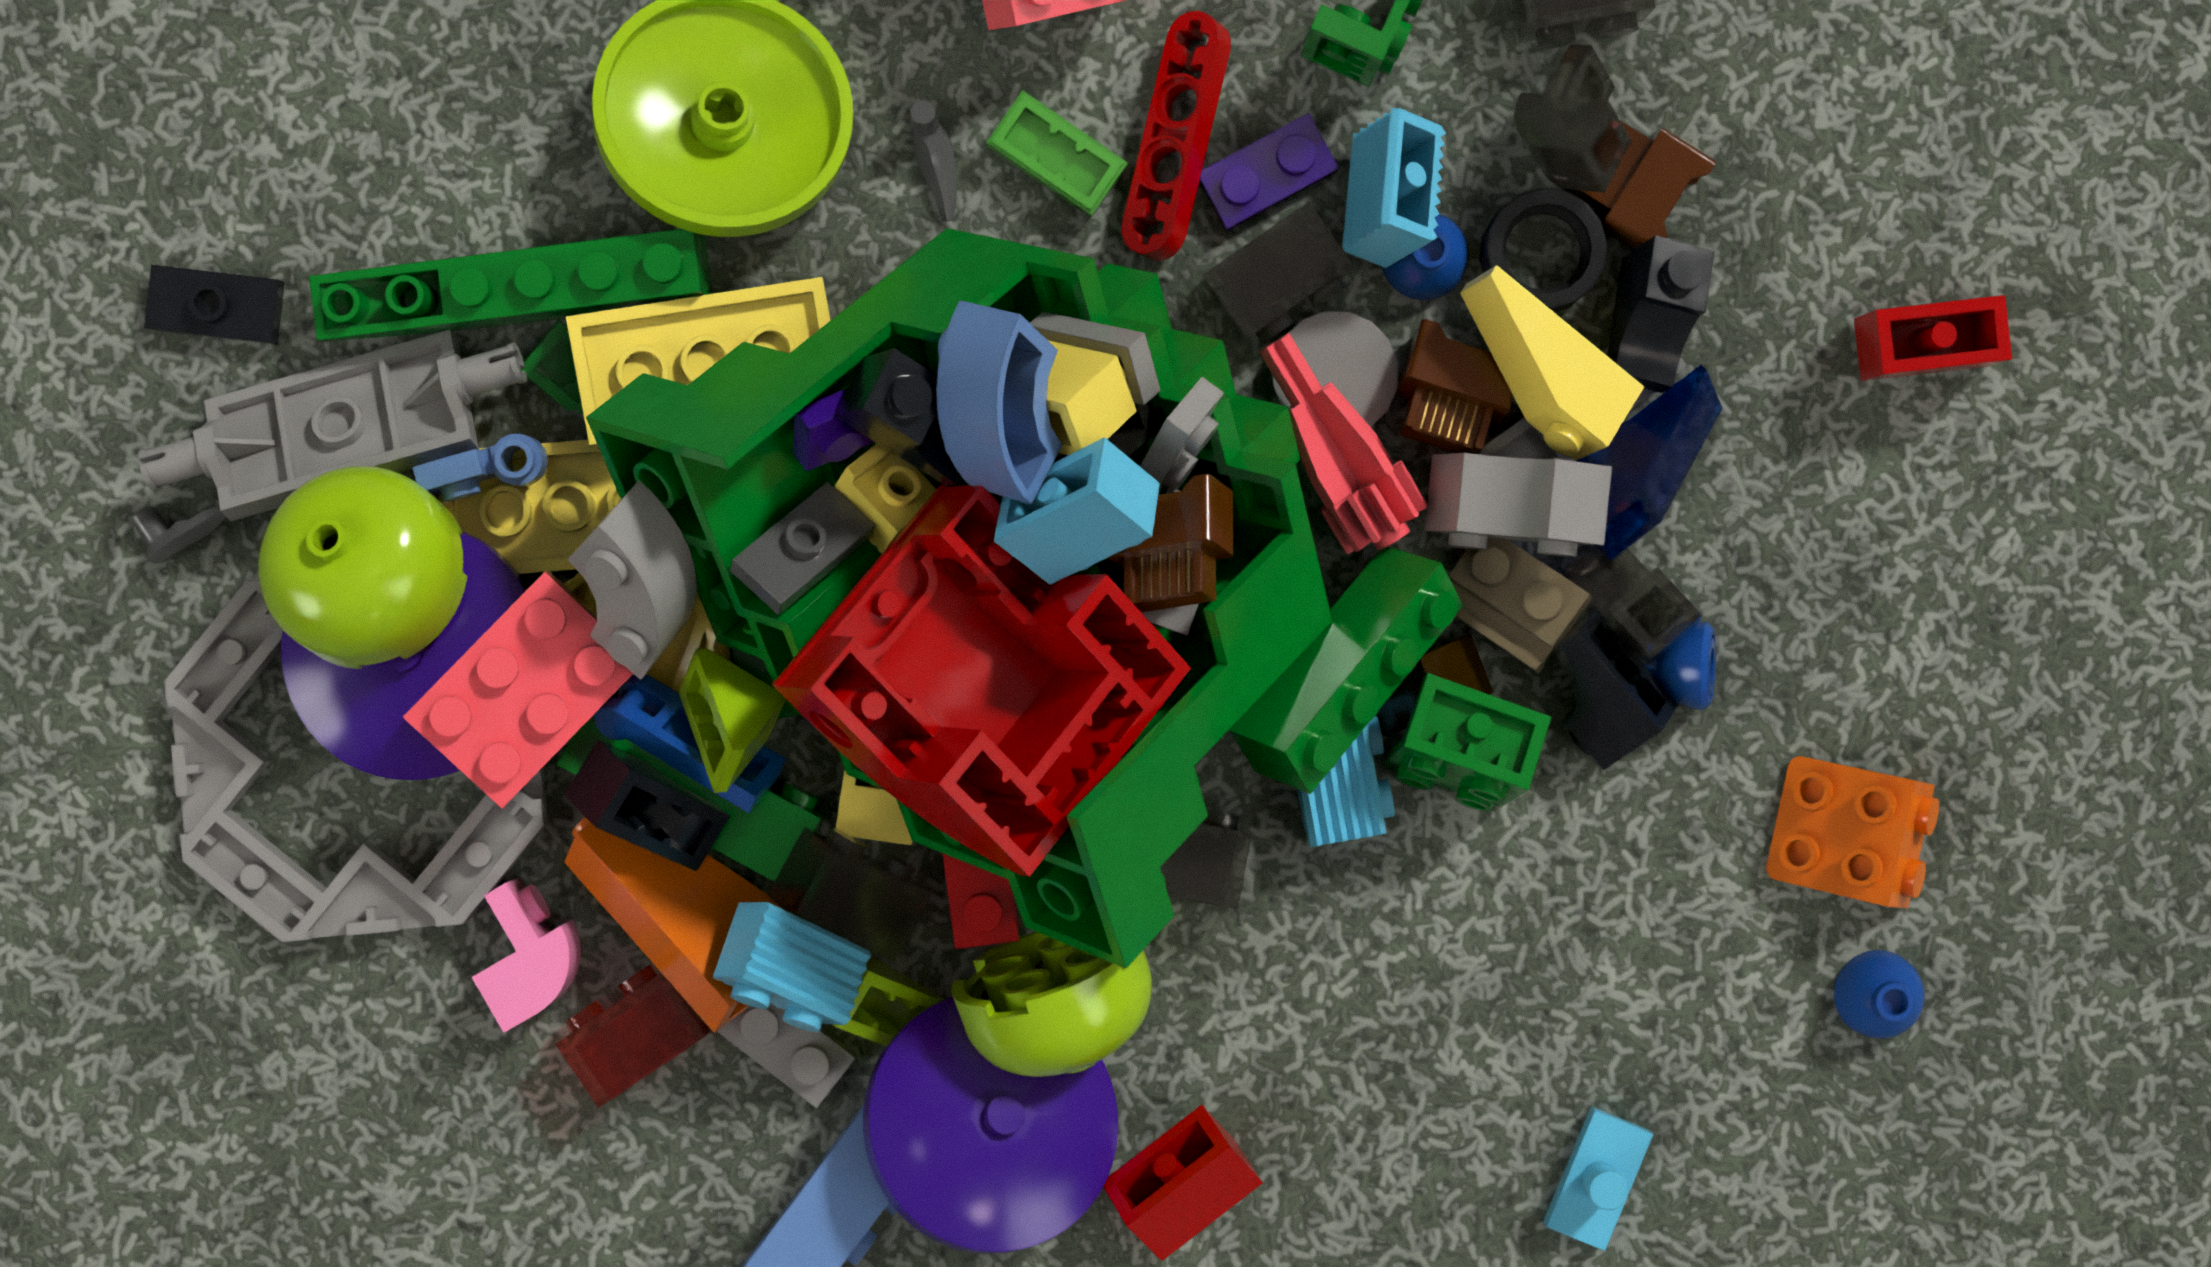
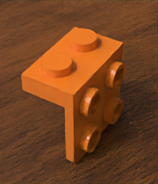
(1852, 832)

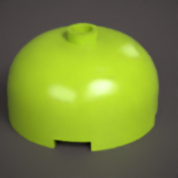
(362, 566)
(1050, 1016)

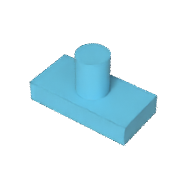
(1598, 1178)

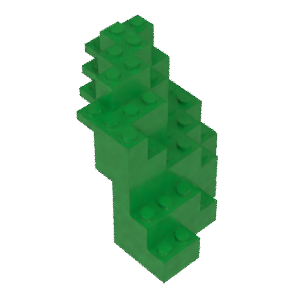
(729, 473)

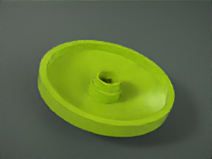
(722, 114)

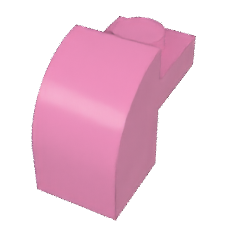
(542, 961)

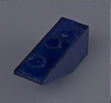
(1654, 457)

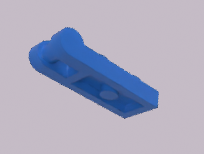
(672, 739)

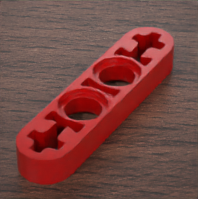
(1165, 135)

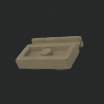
(1516, 601)

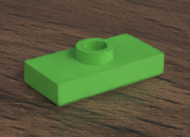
(1056, 154)

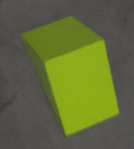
(727, 714)
(886, 1003)

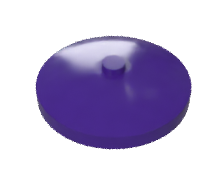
(362, 710)
(980, 1150)

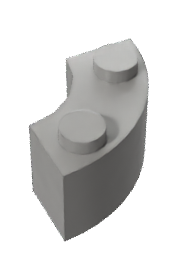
(1518, 501)
(638, 578)

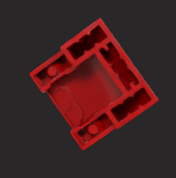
(981, 681)

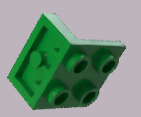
(1349, 46)
(1468, 744)

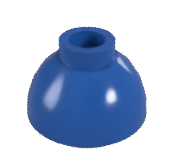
(1434, 267)
(1689, 668)
(1879, 994)

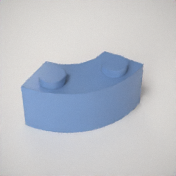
(995, 400)

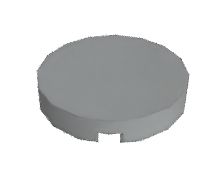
(1352, 357)

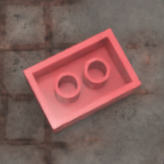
(520, 690)

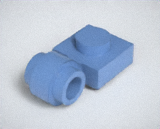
(460, 474)

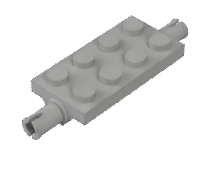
(366, 410)

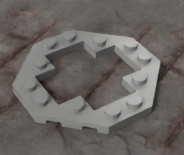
(371, 891)

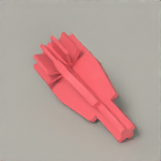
(1343, 457)

